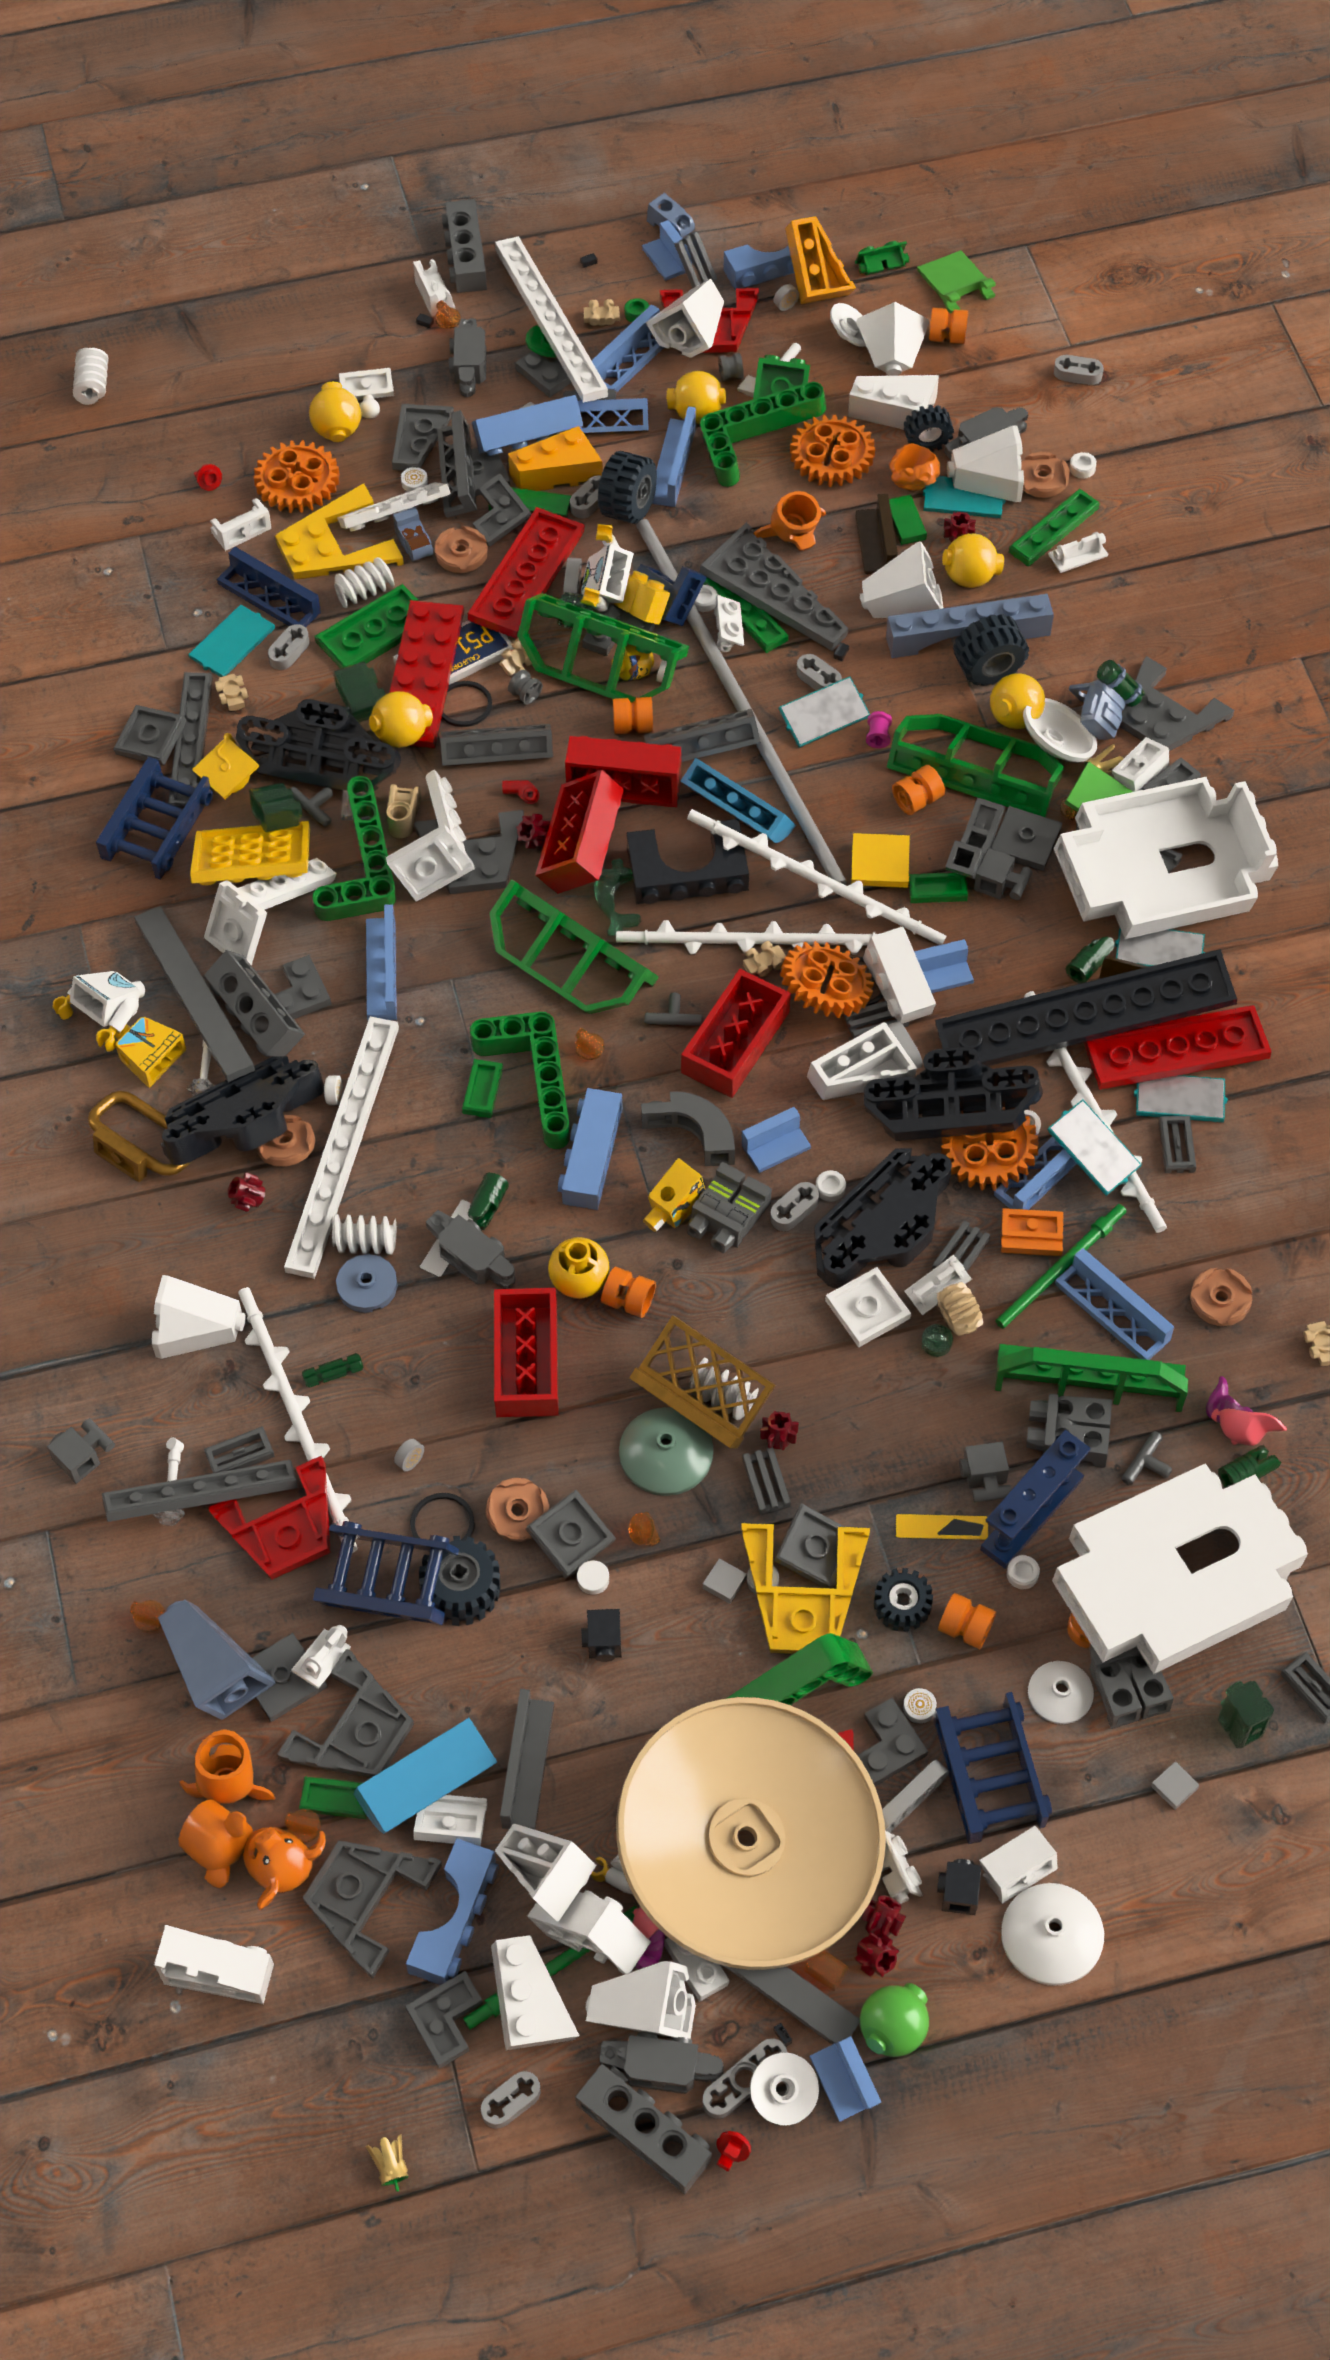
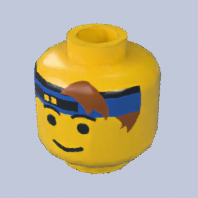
(635, 664)

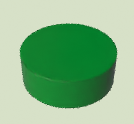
(635, 308)

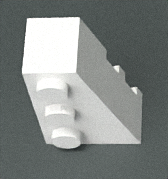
(891, 398)
(899, 975)
(858, 1062)
(546, 1866)
(595, 1926)
(213, 1965)
(527, 1996)

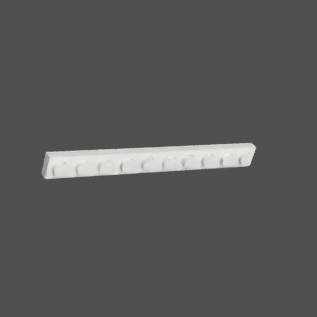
(551, 320)
(341, 1148)

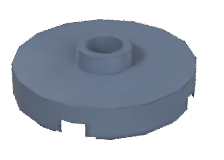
(371, 1295)

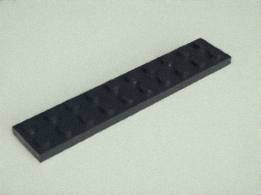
(1092, 1009)

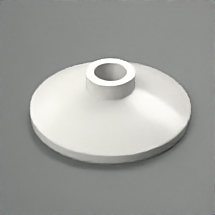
(845, 322)
(1056, 1705)
(800, 2093)

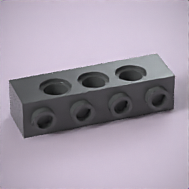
(466, 246)
(253, 1004)
(679, 2169)

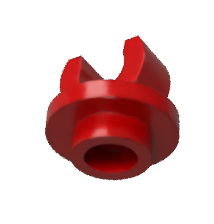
(208, 477)
(733, 2148)

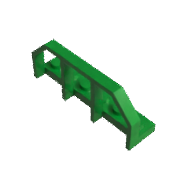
(597, 624)
(973, 778)
(572, 930)
(1092, 1371)

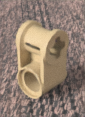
(402, 810)

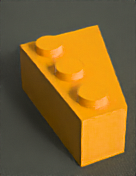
(814, 263)
(555, 461)

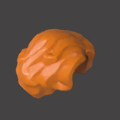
(914, 467)

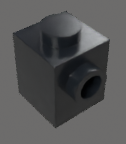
(602, 1634)
(960, 1886)

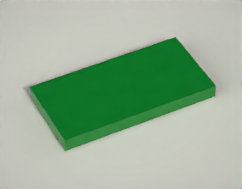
(369, 630)

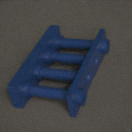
(138, 798)
(1035, 1499)
(395, 1603)
(967, 1789)

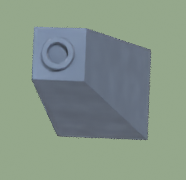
(211, 1663)

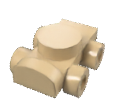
(601, 315)
(514, 658)
(232, 694)
(764, 961)
(1320, 1337)

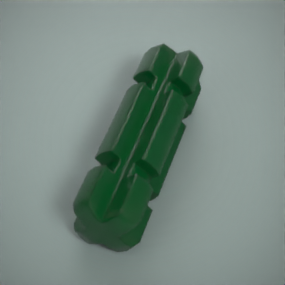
(332, 1370)

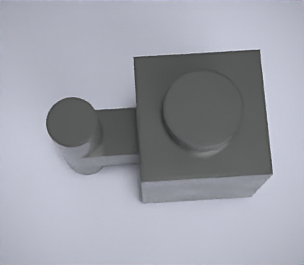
(997, 874)
(77, 1453)
(986, 1468)

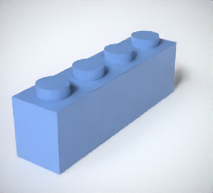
(526, 424)
(591, 1149)

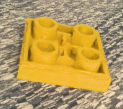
(880, 860)

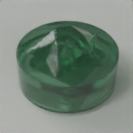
(937, 1340)

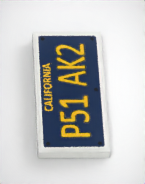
(476, 650)

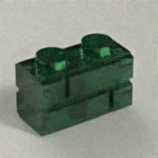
(1245, 1713)

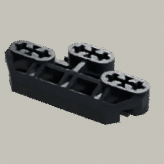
(312, 742)
(950, 1084)
(241, 1109)
(883, 1227)

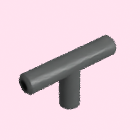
(312, 806)
(673, 1016)
(1145, 1459)

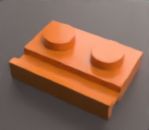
(1032, 1232)

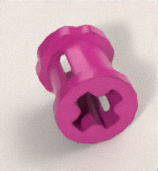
(879, 727)

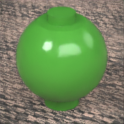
(895, 2020)

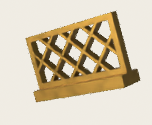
(686, 1404)

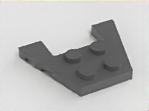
(1165, 719)
(490, 856)
(364, 1735)
(352, 1887)

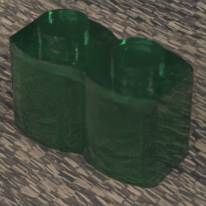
(358, 689)
(275, 807)

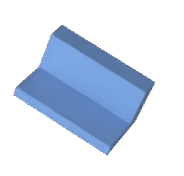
(664, 254)
(945, 966)
(774, 1140)
(845, 2078)

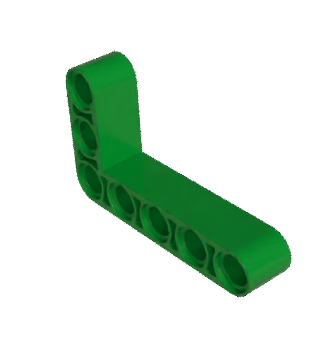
(753, 419)
(371, 856)
(545, 1067)
(810, 1667)

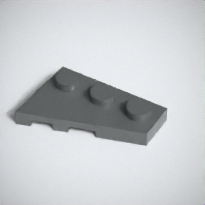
(418, 433)

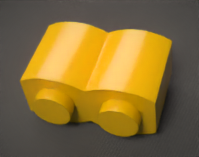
(644, 598)

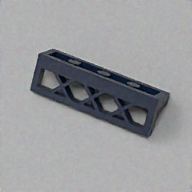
(276, 588)

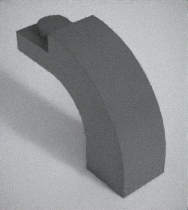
(977, 839)
(698, 1117)

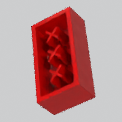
(644, 770)
(579, 832)
(735, 1033)
(525, 1352)

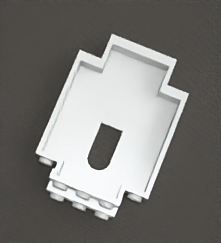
(1118, 864)
(1140, 1593)

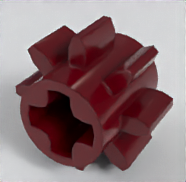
(958, 525)
(533, 830)
(246, 1192)
(779, 1430)
(883, 1916)
(876, 1954)

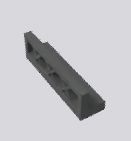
(462, 468)
(710, 735)
(496, 744)
(526, 1762)

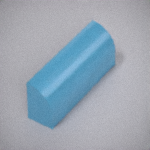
(737, 801)
(424, 1776)

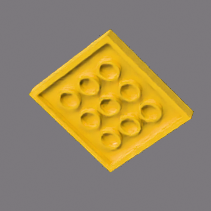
(249, 853)

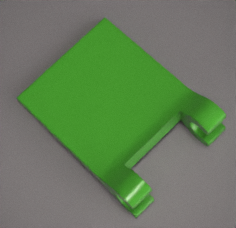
(955, 277)
(1094, 785)

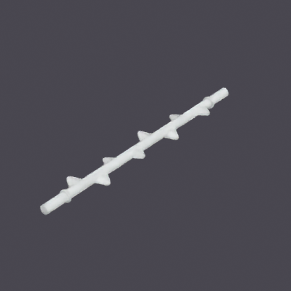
(826, 885)
(745, 940)
(1078, 1076)
(294, 1403)

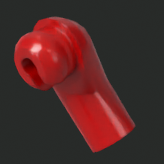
(523, 789)

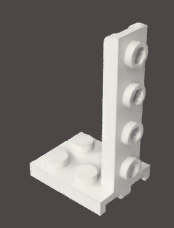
(437, 856)
(241, 913)

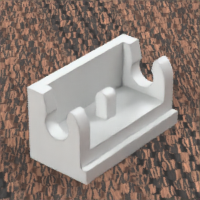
(431, 286)
(242, 527)
(1142, 764)
(1019, 1864)

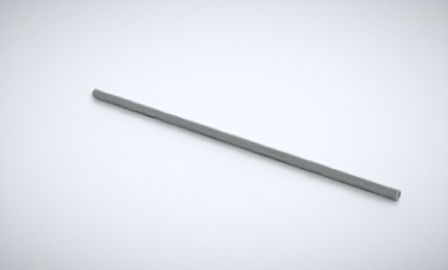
(741, 703)

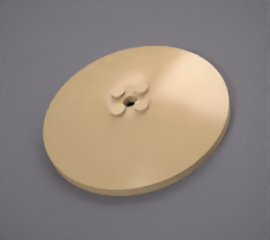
(800, 1797)

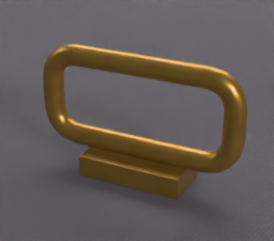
(119, 1150)

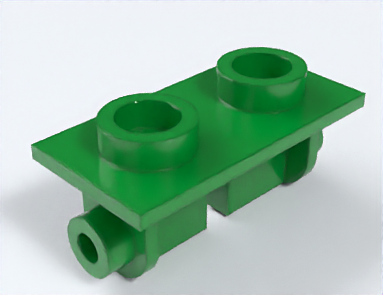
(871, 258)

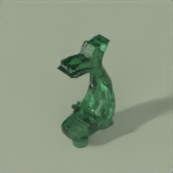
(604, 894)

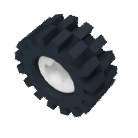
(937, 423)
(919, 1598)

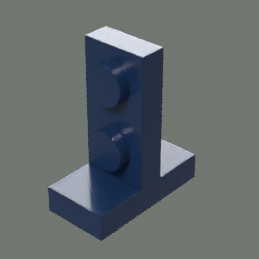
(682, 591)

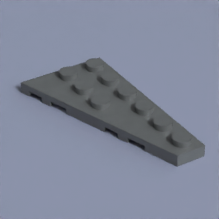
(770, 584)

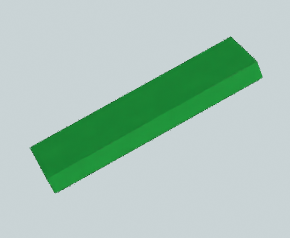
(1054, 527)
(755, 620)

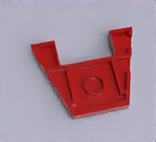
(732, 321)
(288, 1534)

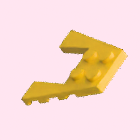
(312, 549)
(802, 1614)

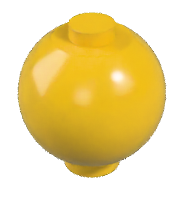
(696, 390)
(334, 412)
(972, 560)
(1012, 696)
(400, 719)
(578, 1267)

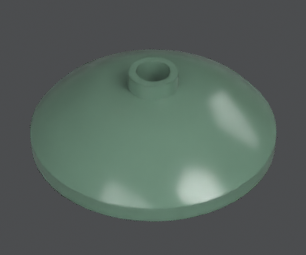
(662, 1467)

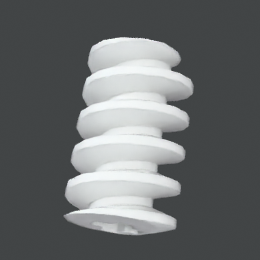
(90, 375)
(361, 580)
(364, 1235)
(731, 1392)

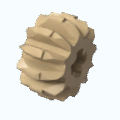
(959, 1309)

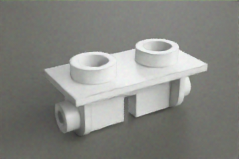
(1079, 553)
(729, 623)
(925, 1290)
(322, 1656)
(902, 1878)

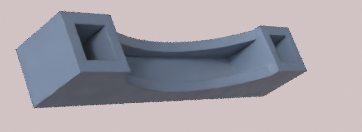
(917, 630)

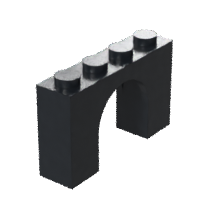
(657, 882)

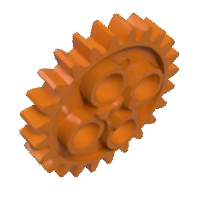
(848, 458)
(296, 476)
(806, 970)
(991, 1167)

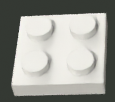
(868, 1307)

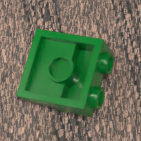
(779, 375)

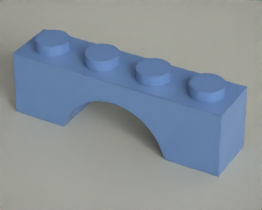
(749, 266)
(437, 1951)

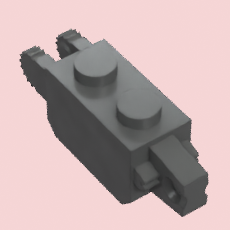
(469, 356)
(987, 424)
(471, 1250)
(660, 2062)

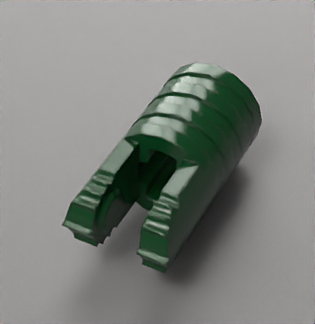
(1089, 959)
(487, 1199)
(1249, 1464)

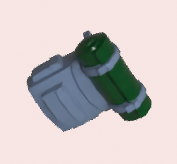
(1107, 699)

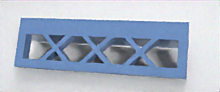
(623, 350)
(614, 405)
(674, 458)
(381, 966)
(1042, 1182)
(1120, 1296)

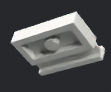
(452, 1819)

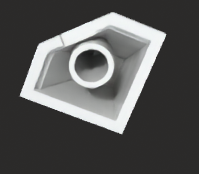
(689, 321)
(893, 337)
(990, 465)
(902, 585)
(193, 1318)
(645, 2001)

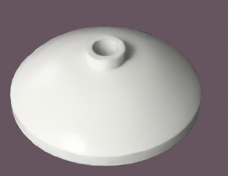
(1060, 732)
(1046, 1954)

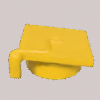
(226, 767)

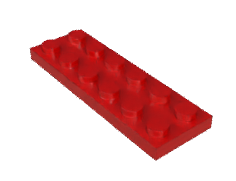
(526, 571)
(428, 658)
(1179, 1047)

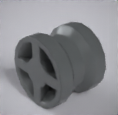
(730, 367)
(525, 687)

